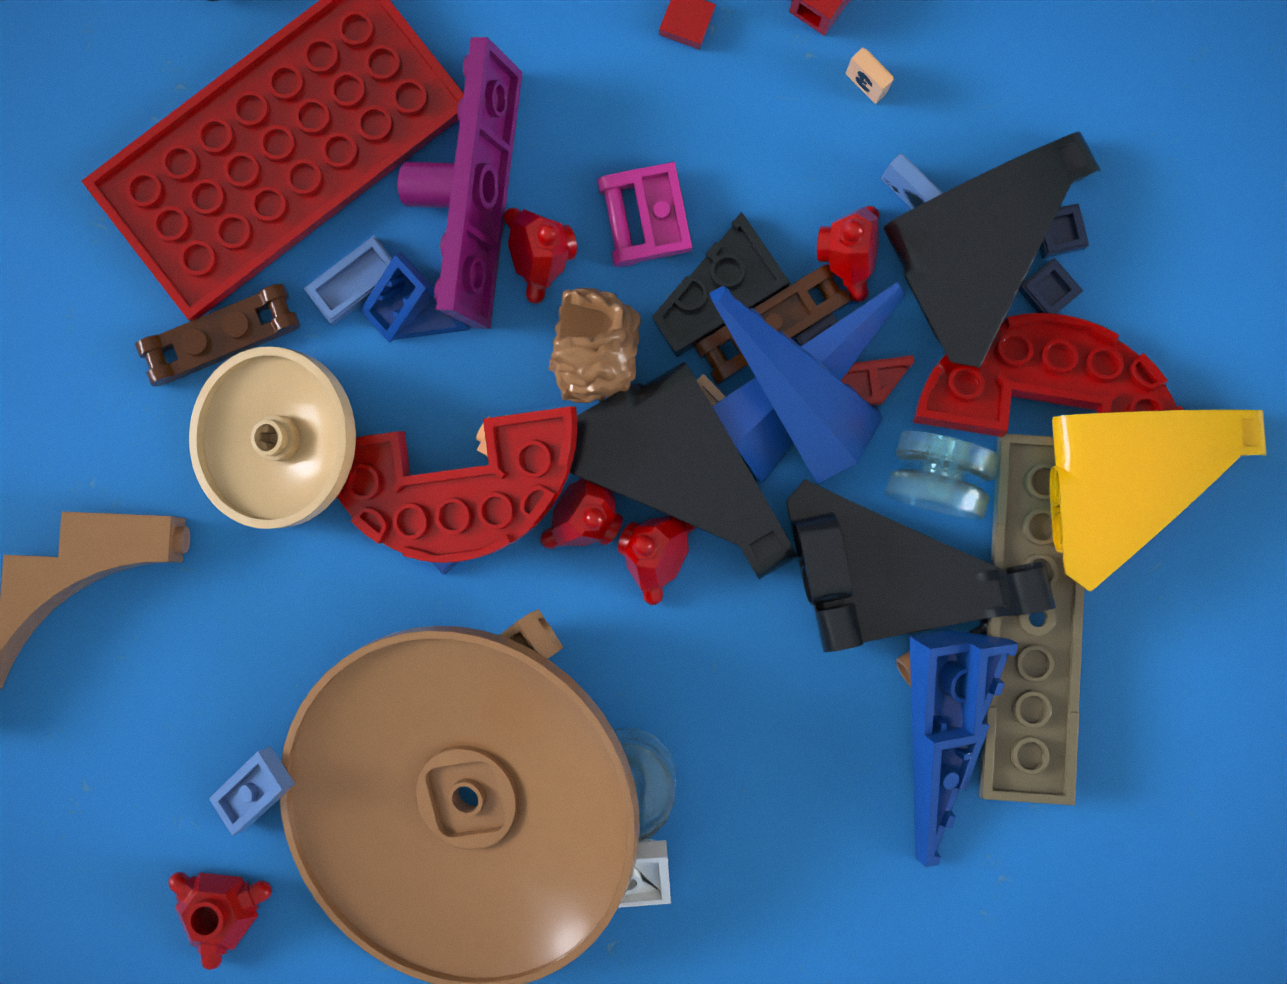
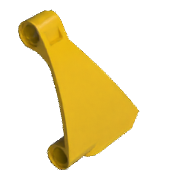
(1132, 475)

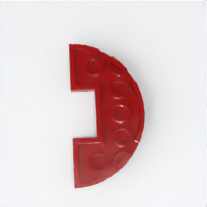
(1044, 361)
(466, 509)

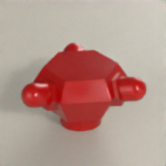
(538, 249)
(851, 249)
(583, 517)
(655, 553)
(216, 911)

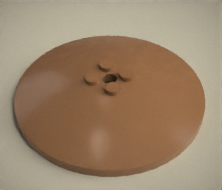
(413, 867)

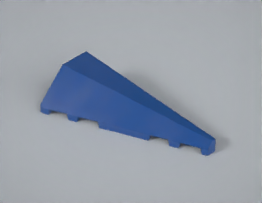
(817, 409)
(750, 415)
(950, 696)

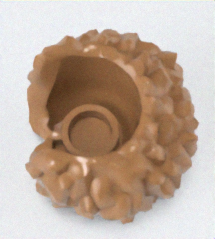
(594, 345)

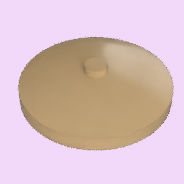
(272, 437)

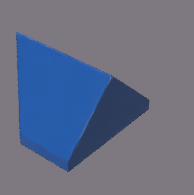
(406, 305)

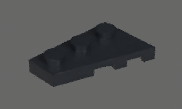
(736, 262)

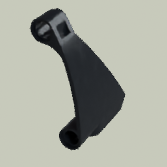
(979, 239)
(675, 456)
(890, 581)

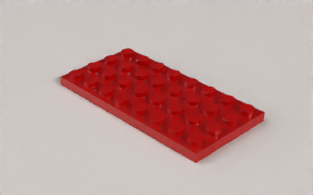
(275, 148)

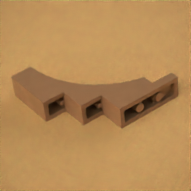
(88, 551)

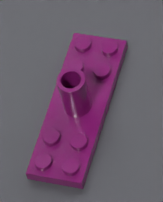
(473, 185)

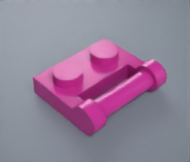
(659, 210)

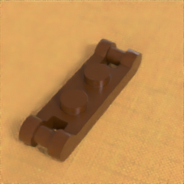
(787, 311)
(218, 335)

